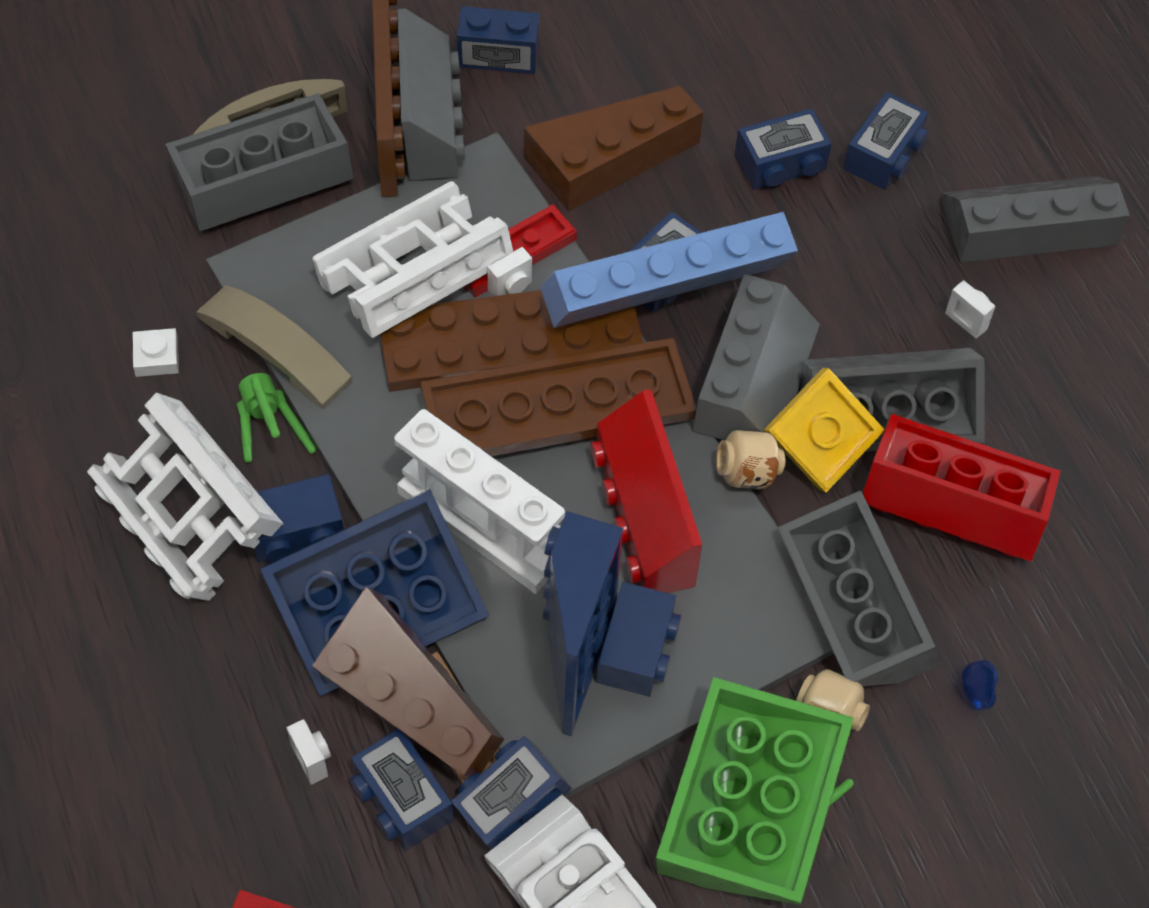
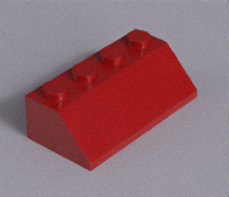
(961, 487)
(647, 496)

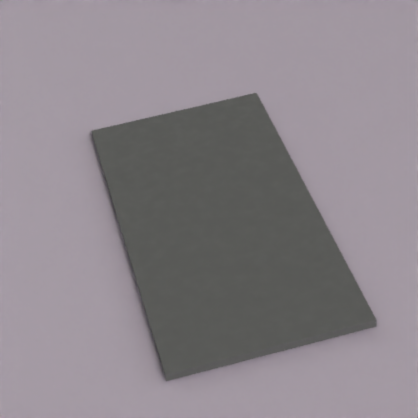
(738, 623)

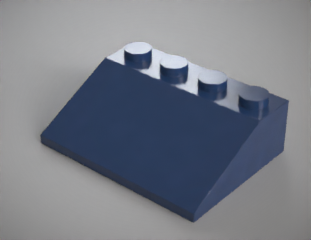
(395, 552)
(579, 604)

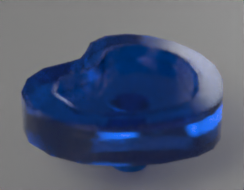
(979, 683)

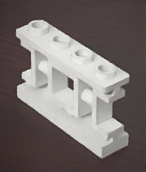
(411, 287)
(208, 473)
(479, 498)

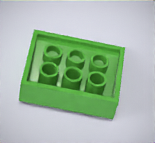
(753, 794)

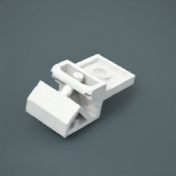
(564, 864)

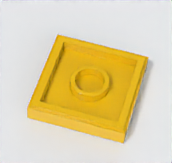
(824, 429)

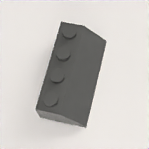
(429, 99)
(260, 161)
(1035, 218)
(756, 360)
(924, 386)
(859, 593)

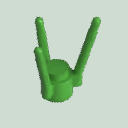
(261, 402)

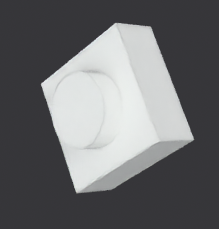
(510, 273)
(970, 309)
(155, 352)
(310, 750)

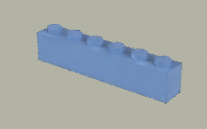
(667, 269)

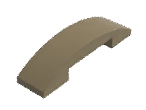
(330, 90)
(277, 340)

